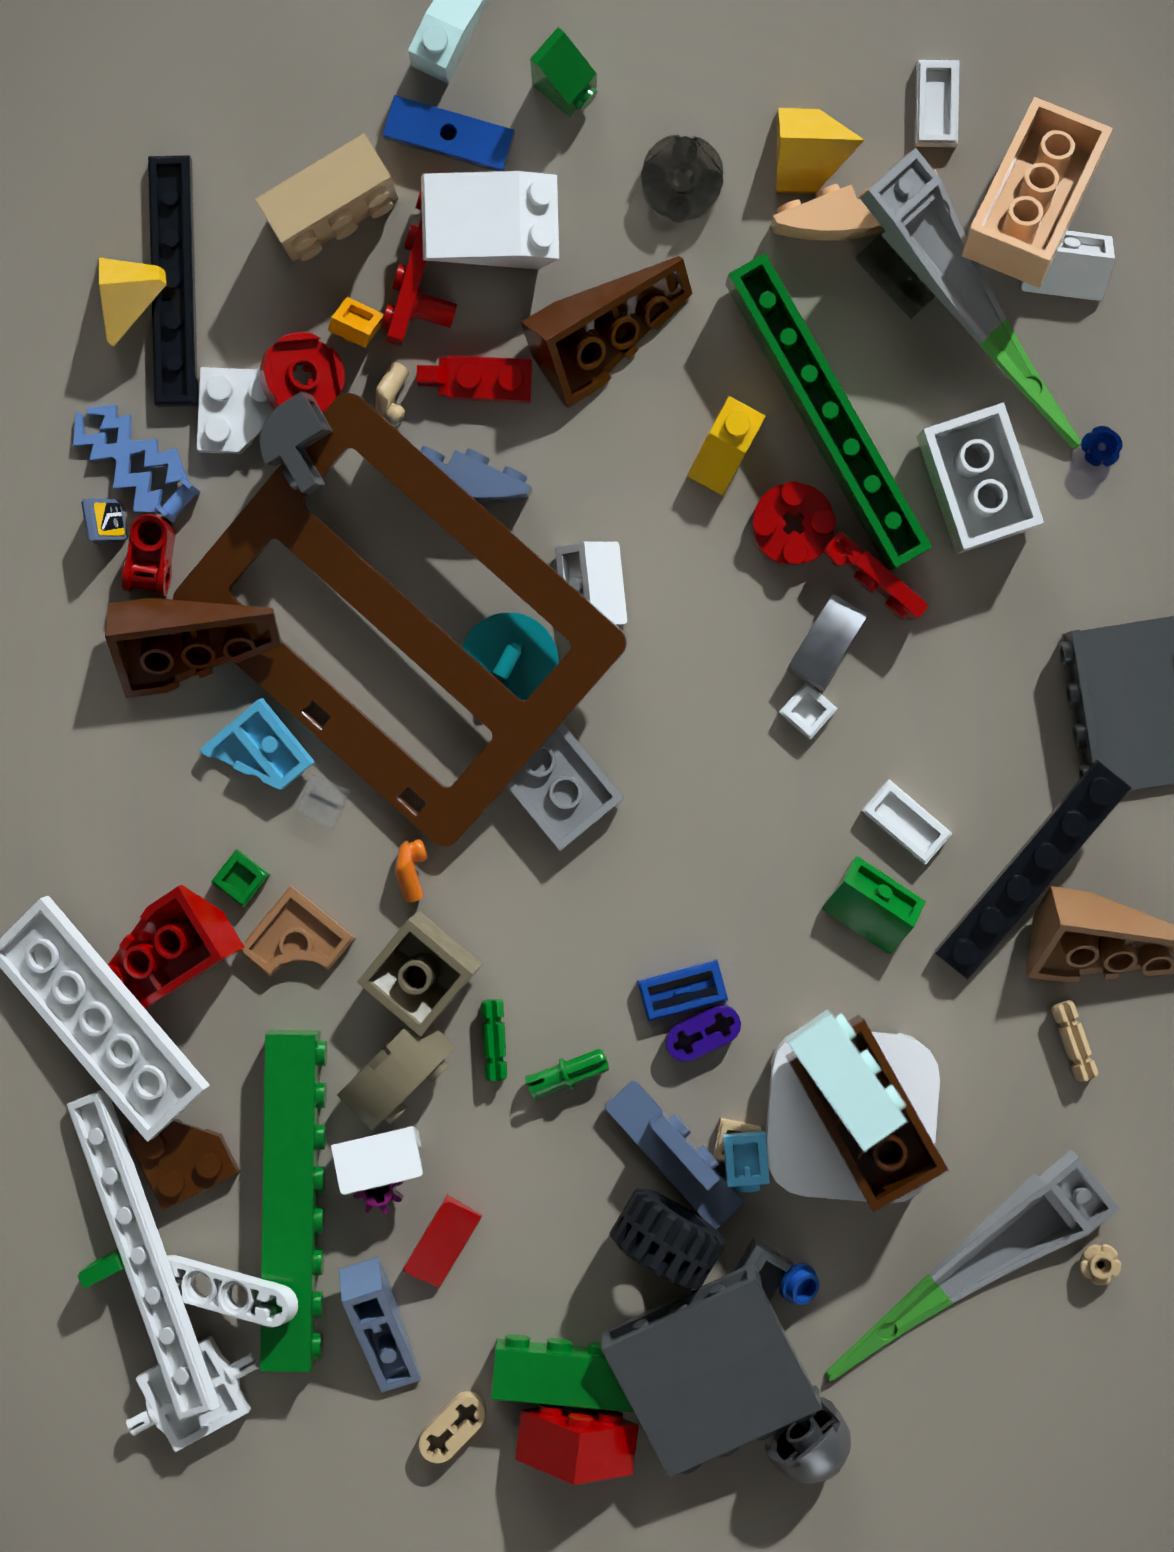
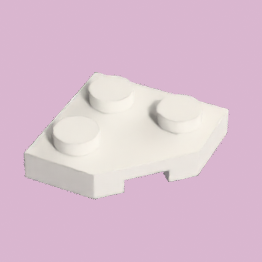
(230, 409)

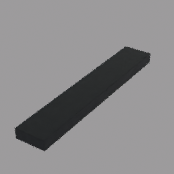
(176, 304)

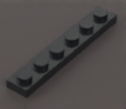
(1032, 869)

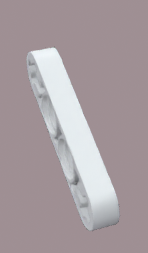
(221, 1298)

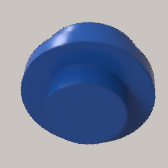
(799, 1284)

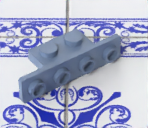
(668, 1147)

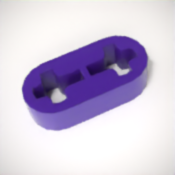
(708, 1041)

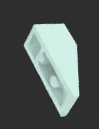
(444, 36)

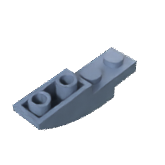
(480, 479)

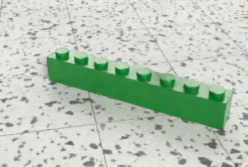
(827, 412)
(291, 1193)

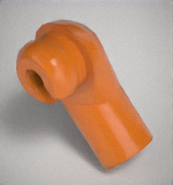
(406, 871)

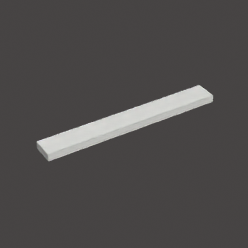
(143, 1256)

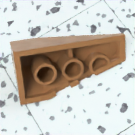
(1093, 935)

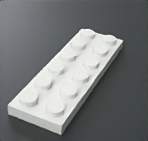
(99, 1019)

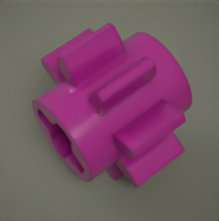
(374, 1199)

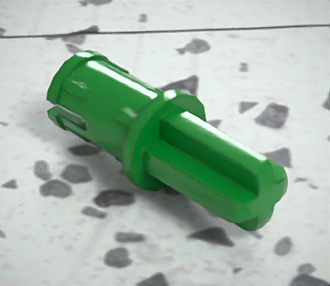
(567, 1073)

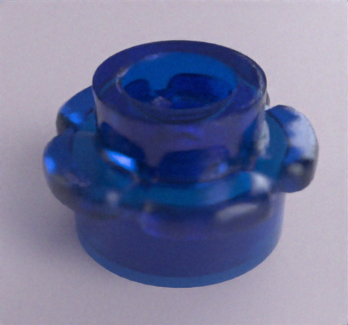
(1112, 443)

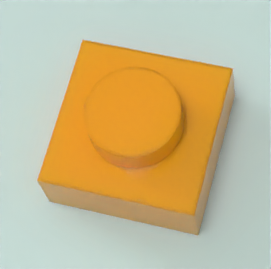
(355, 322)

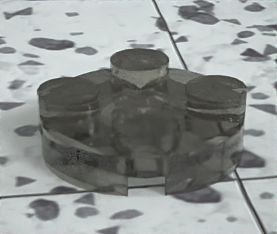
(682, 153)

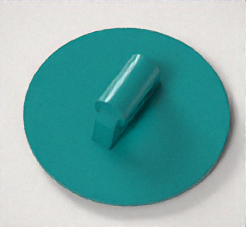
(513, 650)

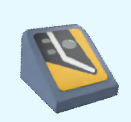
(104, 520)

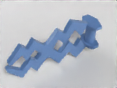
(122, 452)

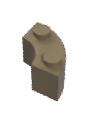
(394, 1073)

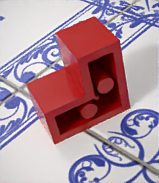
(576, 1444)

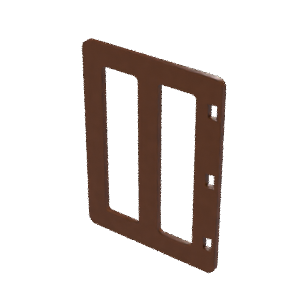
(516, 724)

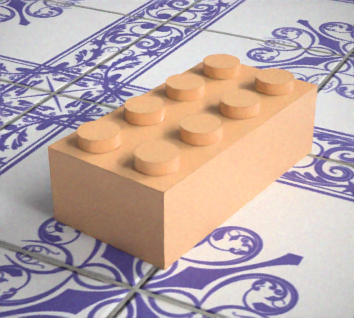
(1036, 192)

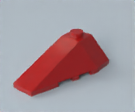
(173, 945)

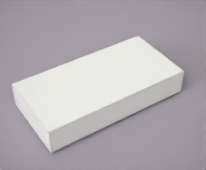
(936, 103)
(906, 822)

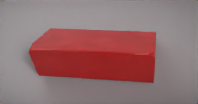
(442, 1241)

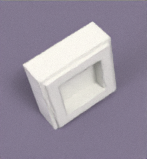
(807, 710)

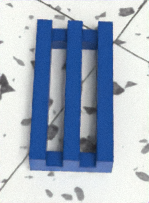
(716, 980)

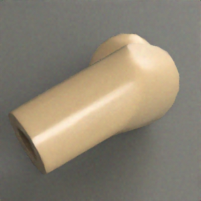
(387, 391)

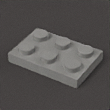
(564, 788)

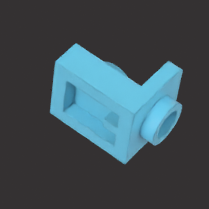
(746, 1160)

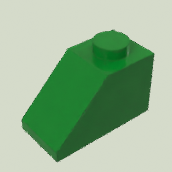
(563, 74)

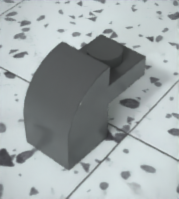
(287, 434)

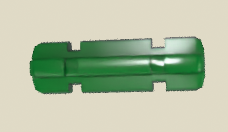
(494, 1040)

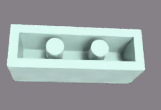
(848, 1078)

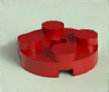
(315, 357)
(817, 523)

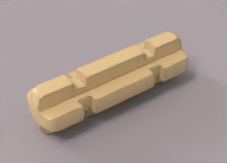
(1074, 1041)

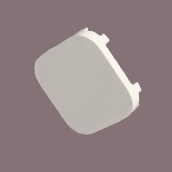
(797, 1142)

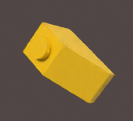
(726, 446)

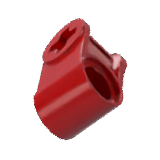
(147, 558)

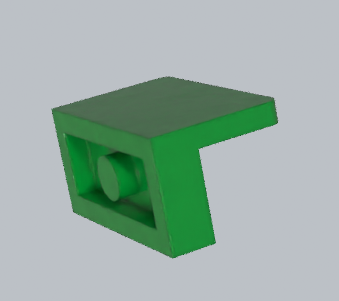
(874, 905)

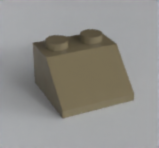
(419, 973)

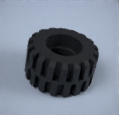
(667, 1238)

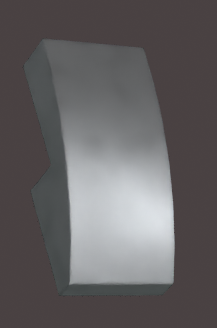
(827, 642)

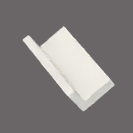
(1079, 267)
(597, 574)
(378, 1160)

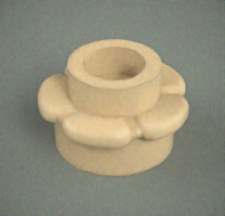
(1092, 1256)

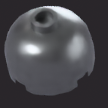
(812, 1449)

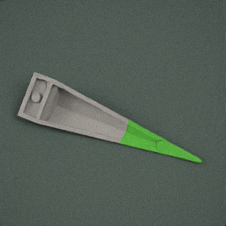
(930, 239)
(1030, 1223)

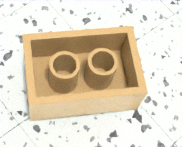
(328, 199)

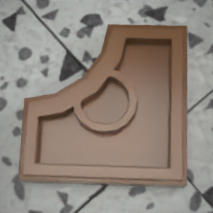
(295, 932)

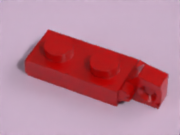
(479, 378)
(874, 575)

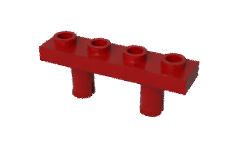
(411, 300)

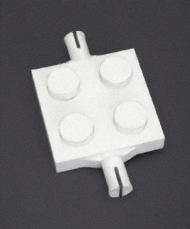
(227, 1388)

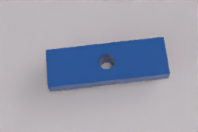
(424, 125)

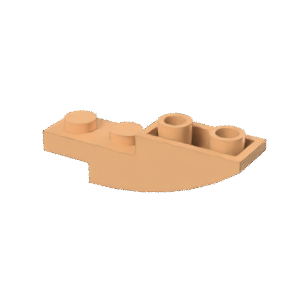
(829, 217)

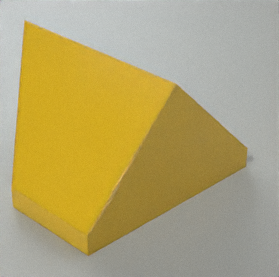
(810, 149)
(126, 293)

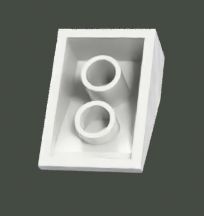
(490, 218)

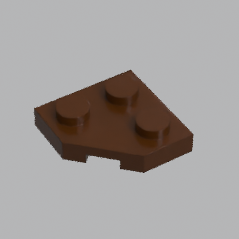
(183, 1161)

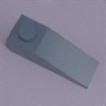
(378, 1324)

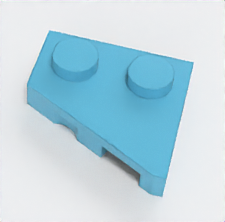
(260, 746)

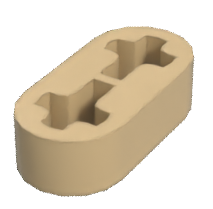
(445, 1420)

